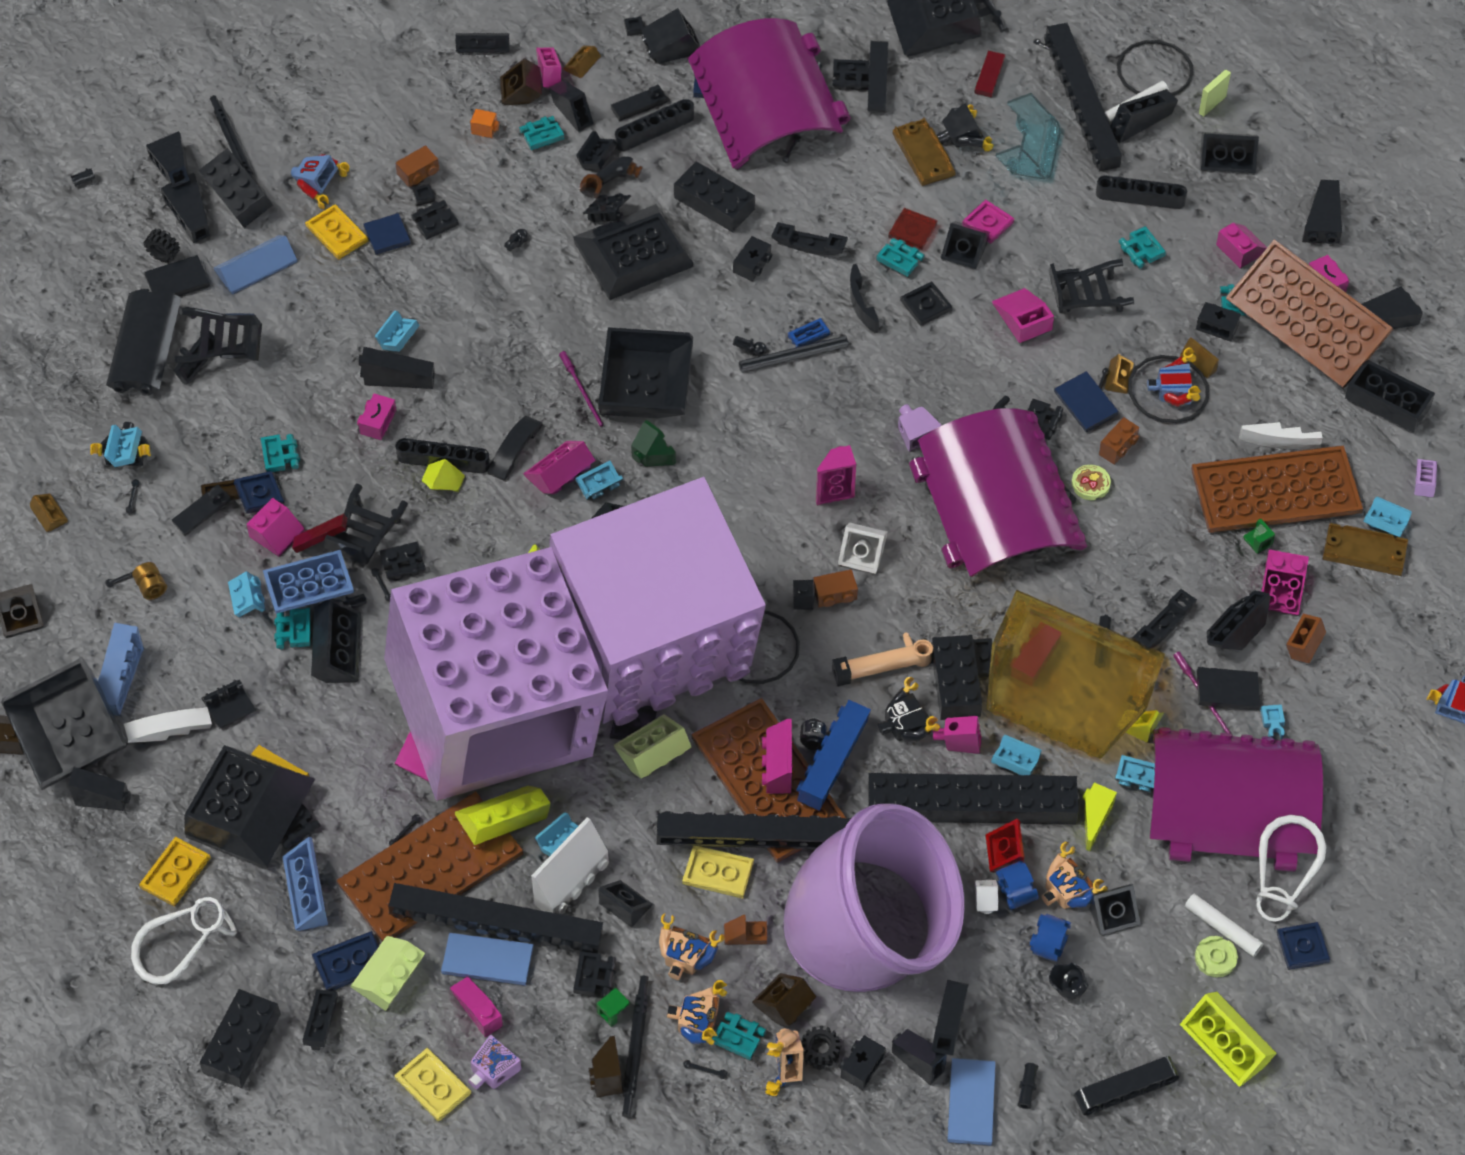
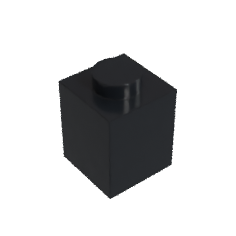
(803, 595)

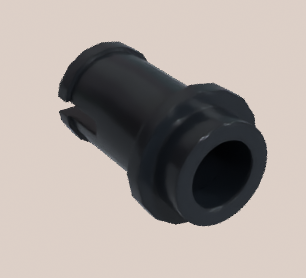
(83, 177)

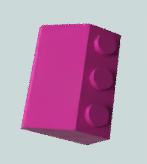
(560, 466)
(836, 476)
(778, 758)

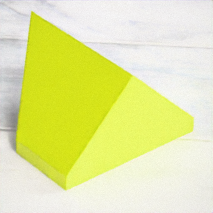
(443, 476)
(1145, 725)

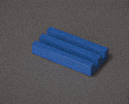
(811, 335)

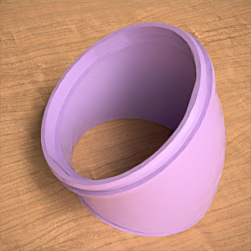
(824, 913)

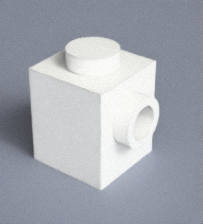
(986, 896)

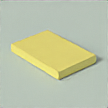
(718, 871)
(432, 1084)

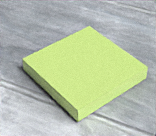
(1214, 92)

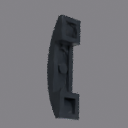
(808, 242)
(866, 315)
(512, 446)
(1165, 621)

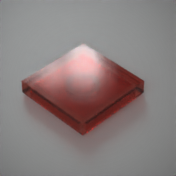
(913, 228)

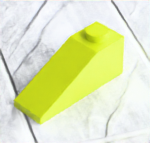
(1097, 807)

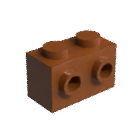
(417, 166)
(1119, 441)
(835, 588)
(1306, 638)

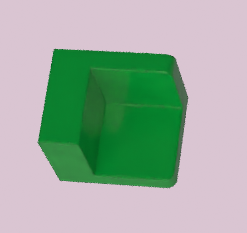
(1260, 537)
(612, 1005)

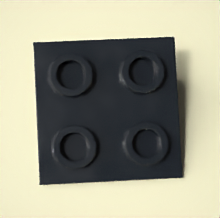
(606, 208)
(228, 703)

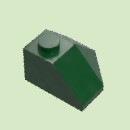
(650, 447)

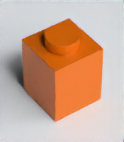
(484, 123)

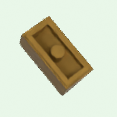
(582, 61)
(1205, 360)
(1119, 373)
(47, 511)

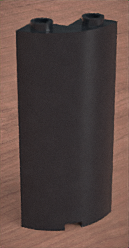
(143, 341)

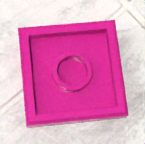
(989, 218)

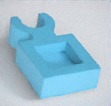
(1274, 718)

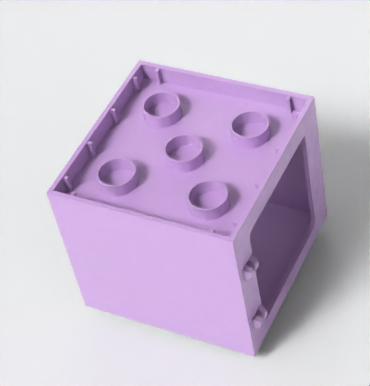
(661, 598)
(494, 673)

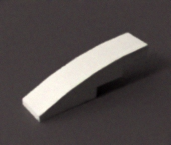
(1285, 438)
(167, 724)

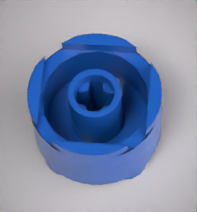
(1017, 885)
(1050, 938)

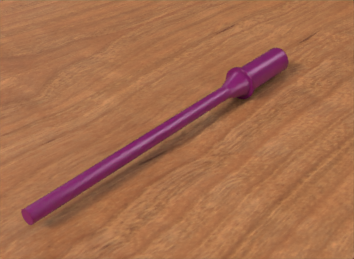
(570, 368)
(1187, 670)

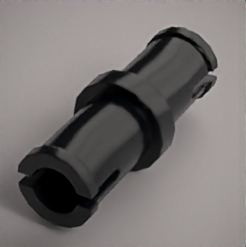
(1028, 1085)

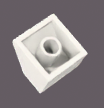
(862, 547)

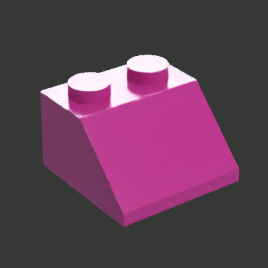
(1240, 244)
(274, 527)

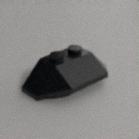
(1240, 622)

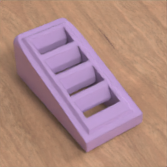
(1425, 479)

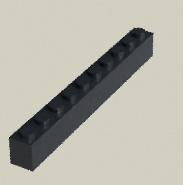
(1083, 97)
(746, 830)
(495, 918)

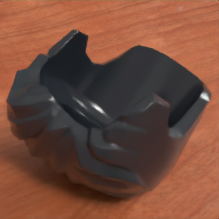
(1068, 980)

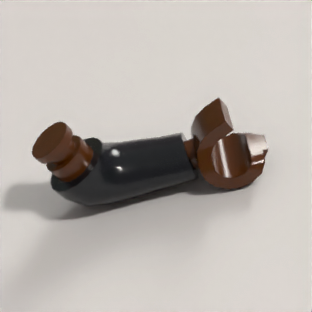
(618, 167)

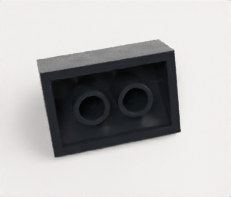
(1229, 152)

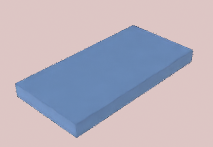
(487, 959)
(971, 1101)

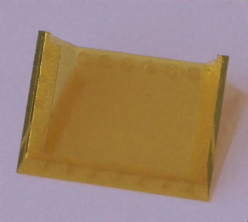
(1068, 676)

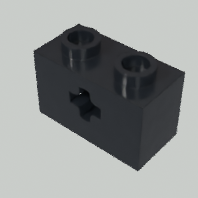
(752, 258)
(1218, 321)
(860, 1073)

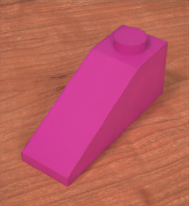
(549, 66)
(477, 1006)

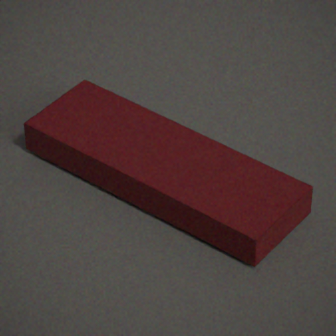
(989, 73)
(317, 534)

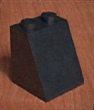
(670, 37)

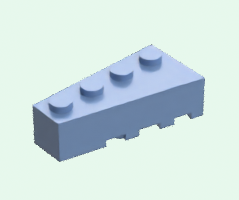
(120, 664)

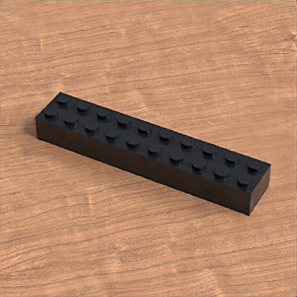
(979, 797)

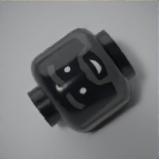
(812, 733)

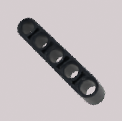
(877, 76)
(654, 125)
(1141, 192)
(410, 452)
(1126, 1085)

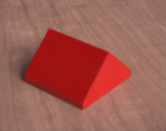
(1004, 846)

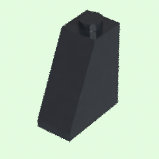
(572, 104)
(98, 791)
(918, 1055)

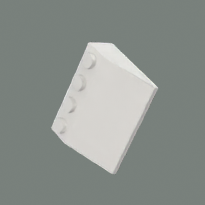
(569, 869)

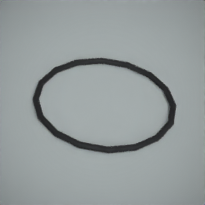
(1154, 42)
(1161, 419)
(793, 661)

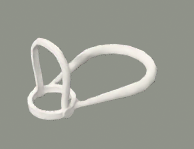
(1310, 874)
(204, 902)

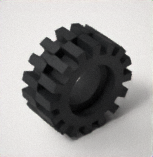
(161, 245)
(820, 1035)

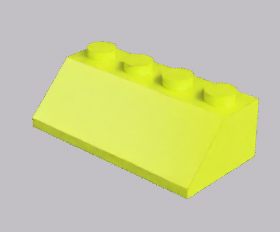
(504, 813)
(1227, 1038)

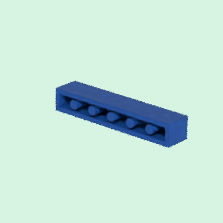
(833, 755)

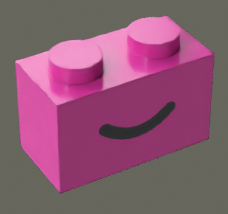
(1331, 271)
(377, 416)

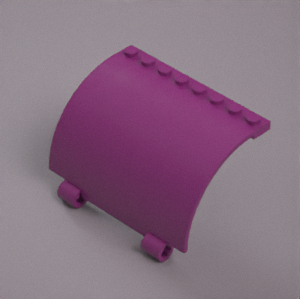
(764, 85)
(995, 488)
(1226, 790)

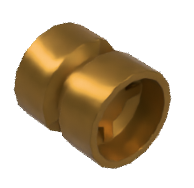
(149, 580)

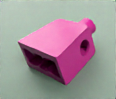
(961, 734)

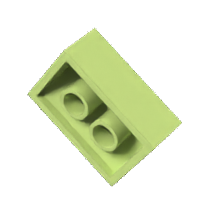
(653, 746)
(388, 971)

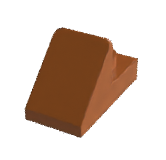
(742, 932)

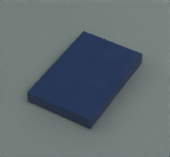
(1086, 401)
(344, 961)

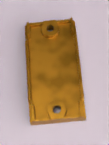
(924, 152)
(1365, 549)

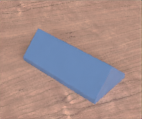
(256, 264)
(305, 886)

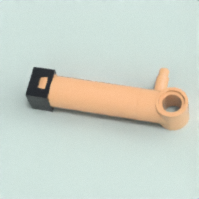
(846, 670)

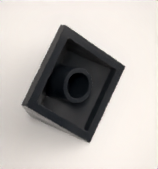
(623, 902)
(1115, 909)

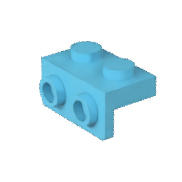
(396, 332)
(122, 445)
(598, 480)
(1388, 517)
(246, 594)
(1016, 756)
(1136, 772)
(555, 834)

